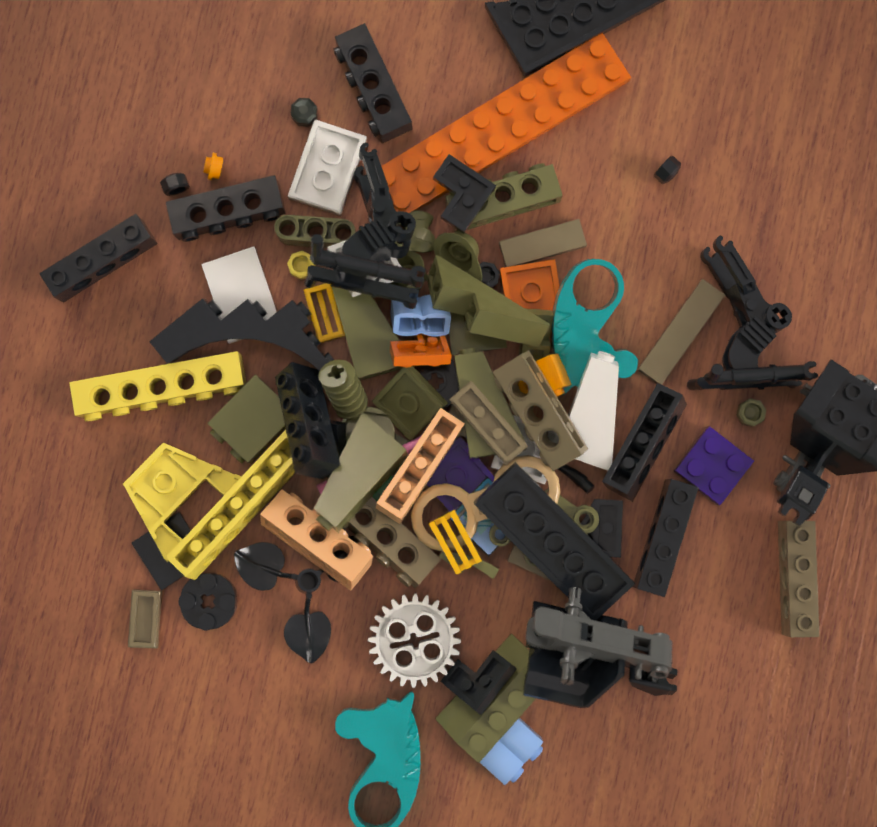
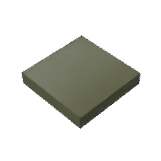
(409, 402)

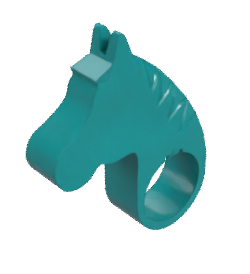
(577, 328)
(394, 739)

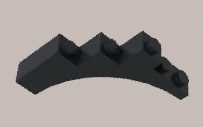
(204, 326)

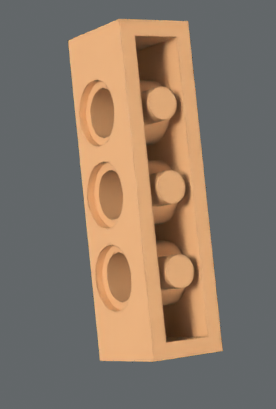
(420, 466)
(346, 570)

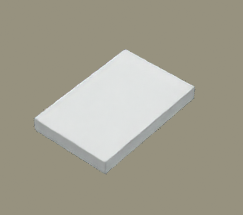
(327, 167)
(236, 279)

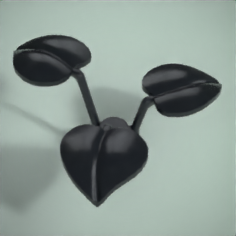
(259, 568)

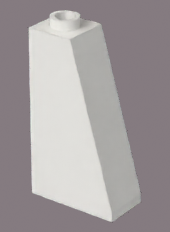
(595, 409)

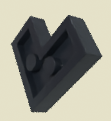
(470, 192)
(480, 687)

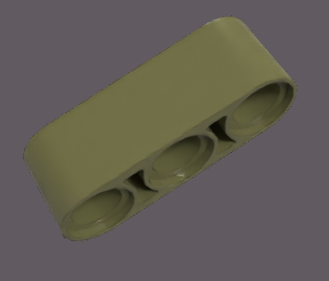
(304, 224)

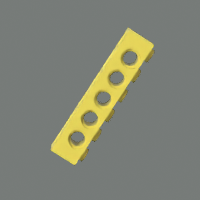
(86, 392)
(234, 510)

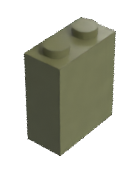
(249, 421)

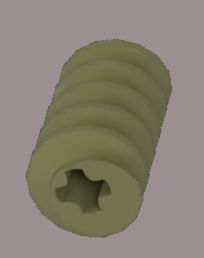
(343, 389)

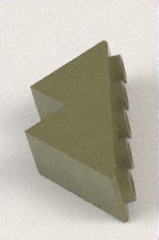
(484, 308)

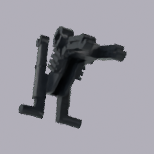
(371, 245)
(757, 329)

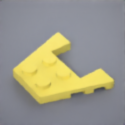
(166, 484)

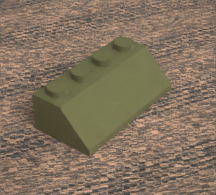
(479, 732)

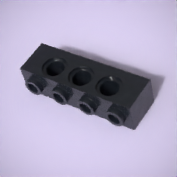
(360, 43)
(183, 210)
(98, 258)
(307, 421)
(645, 442)
(665, 537)

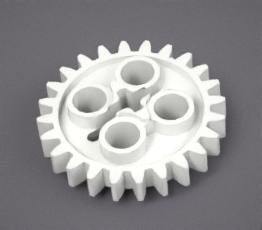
(421, 666)

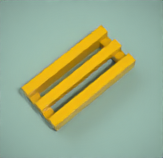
(318, 290)
(466, 563)

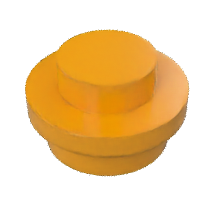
(213, 166)

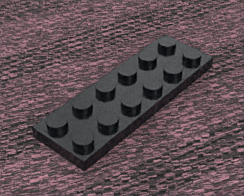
(553, 541)

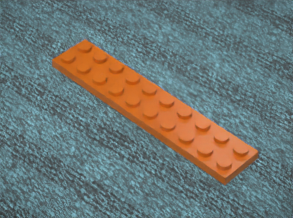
(507, 121)

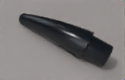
(578, 478)

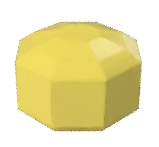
(299, 264)

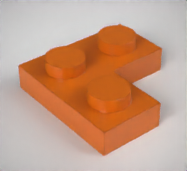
(421, 351)

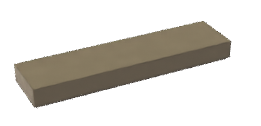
(681, 332)

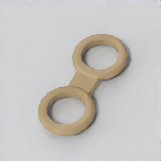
(473, 513)

